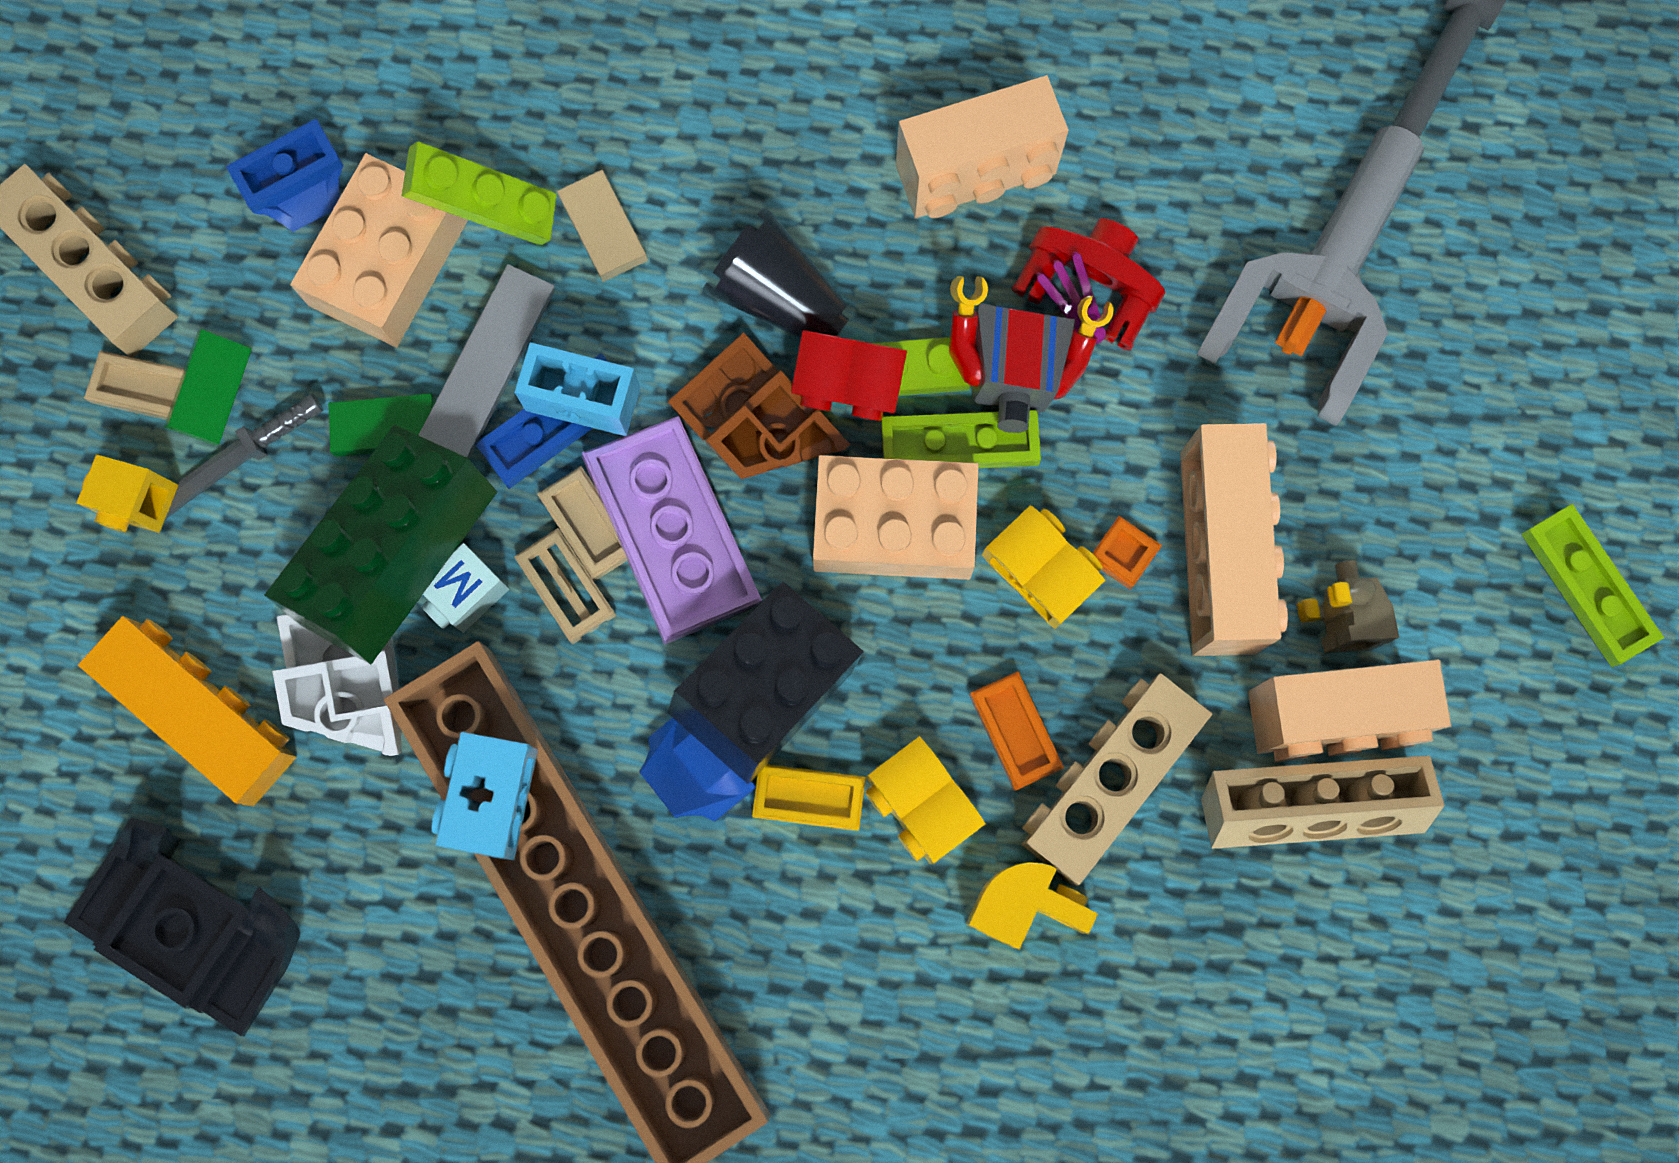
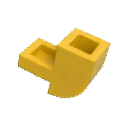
(1014, 897)

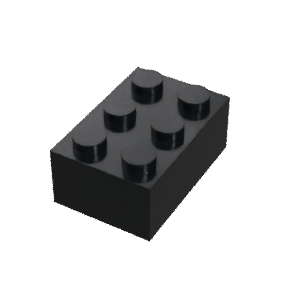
(764, 682)

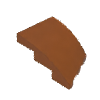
(753, 413)

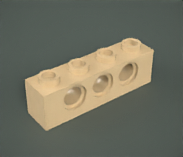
(126, 320)
(1176, 722)
(1321, 801)

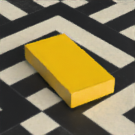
(809, 797)

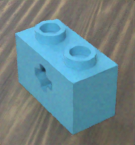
(578, 389)
(493, 825)

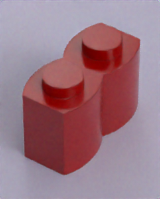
(849, 374)

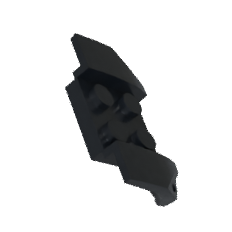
(184, 930)

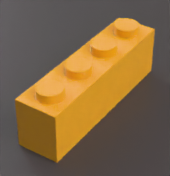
(188, 711)

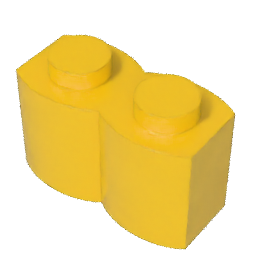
(1044, 565)
(923, 801)

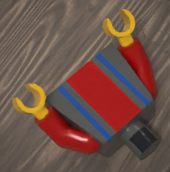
(1018, 355)

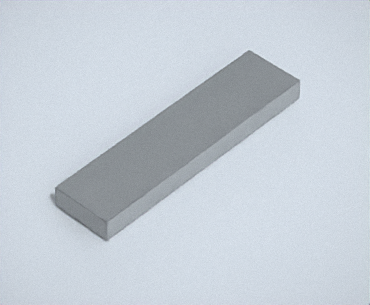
(487, 361)

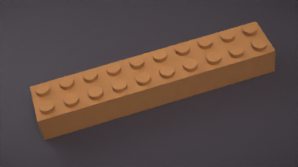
(590, 927)

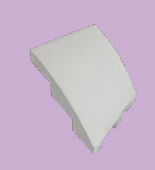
(336, 691)

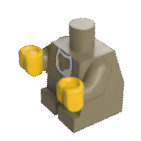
(1354, 612)

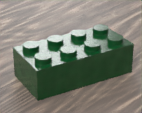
(382, 543)

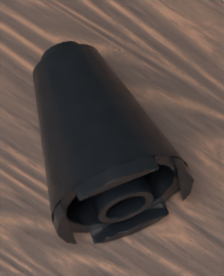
(777, 282)

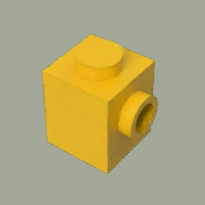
(126, 495)

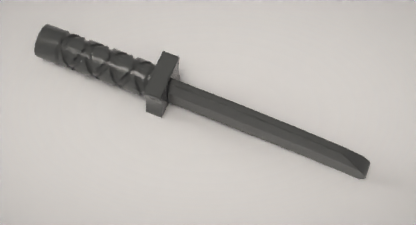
(249, 445)

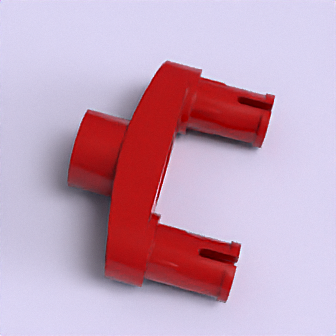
(1106, 262)

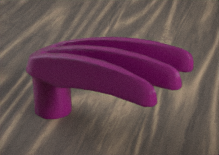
(1070, 310)

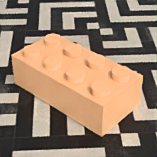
(1232, 540)

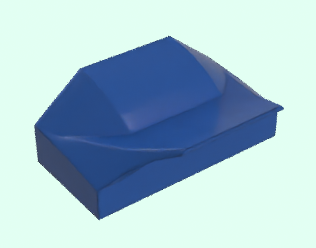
(291, 177)
(690, 775)

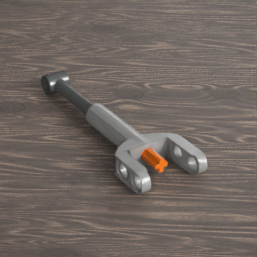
(1326, 281)

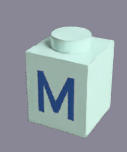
(462, 591)

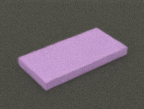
(671, 529)

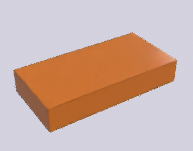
(1016, 731)

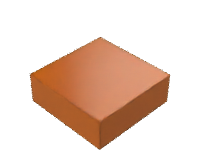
(1125, 552)

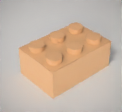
(980, 147)
(376, 254)
(895, 517)
(1349, 710)

